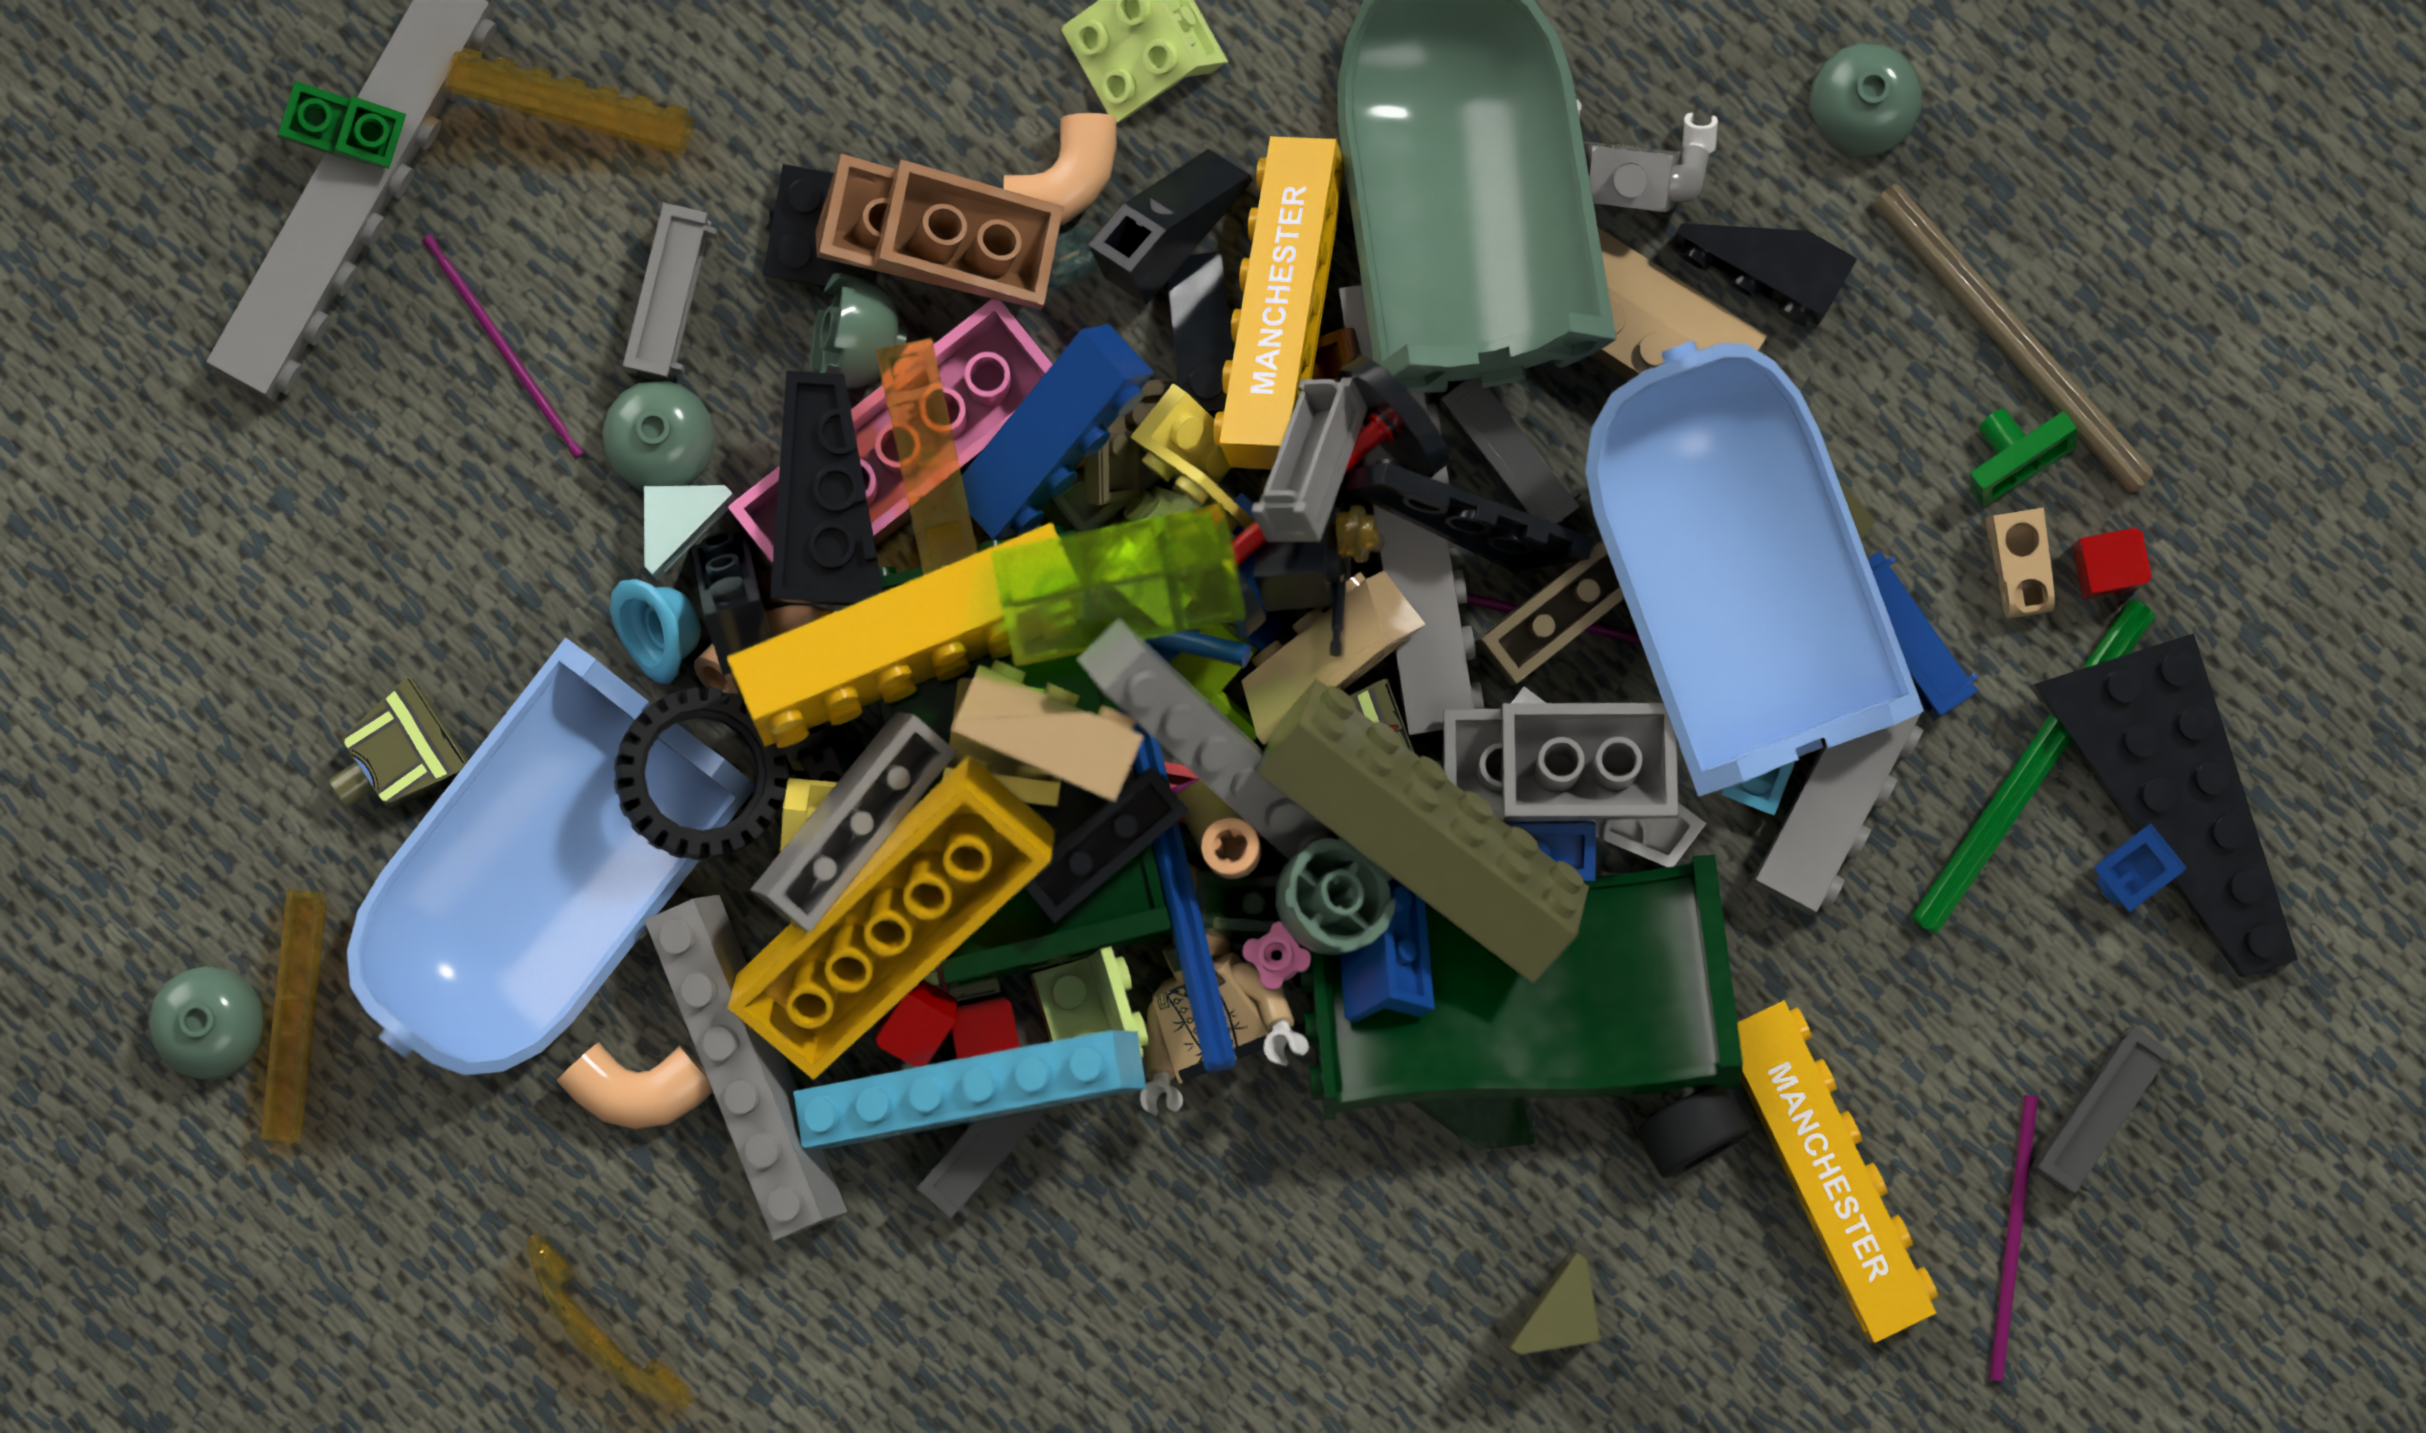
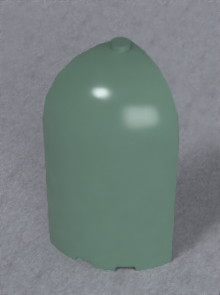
(1469, 192)

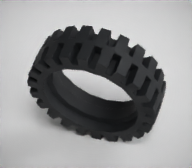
(642, 811)

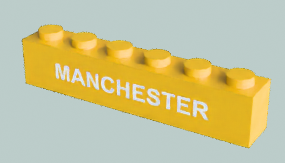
(1282, 296)
(1830, 1176)

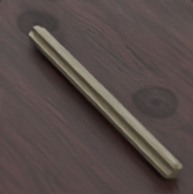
(2013, 337)

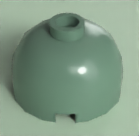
(1866, 99)
(853, 328)
(658, 435)
(1333, 898)
(207, 1023)

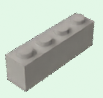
(1830, 816)
(853, 820)

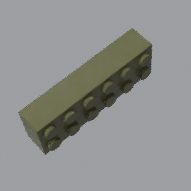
(1425, 829)

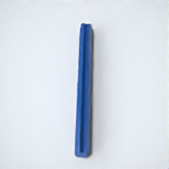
(1187, 926)

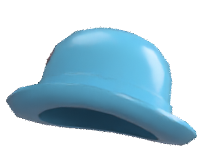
(655, 627)

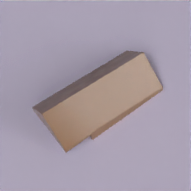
(939, 230)

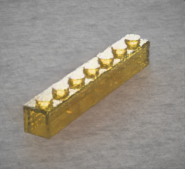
(569, 101)
(294, 1016)

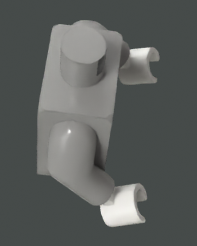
(1650, 176)

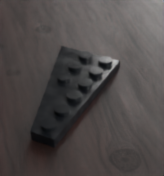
(2167, 762)

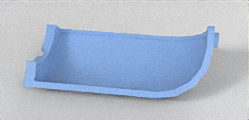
(1742, 565)
(529, 875)

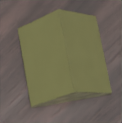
(1561, 1314)

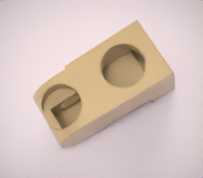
(2022, 562)

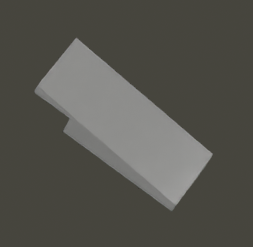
(1565, 760)

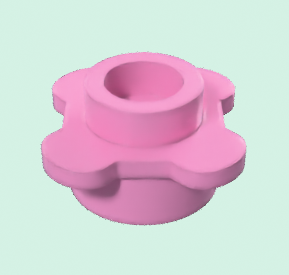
(1275, 972)

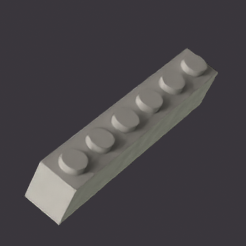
(1197, 736)
(743, 1069)

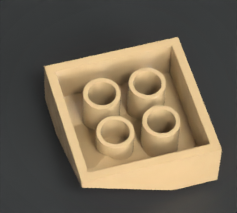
(1048, 729)

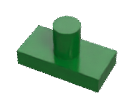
(2018, 454)

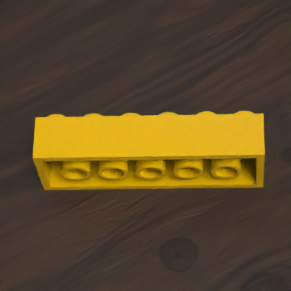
(876, 648)
(896, 920)

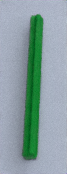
(2019, 785)

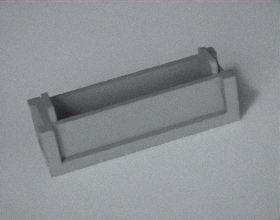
(667, 293)
(1311, 461)

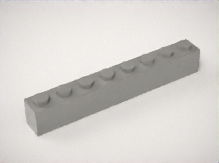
(345, 203)
(1434, 660)

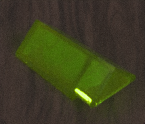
(1148, 572)

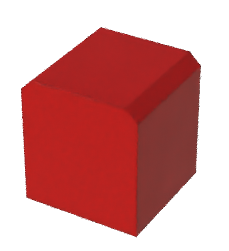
(2111, 563)
(917, 1024)
(985, 1028)

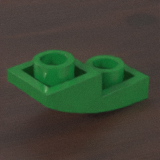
(341, 125)

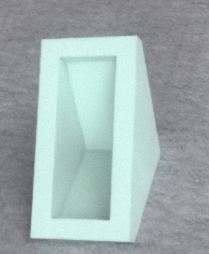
(677, 519)

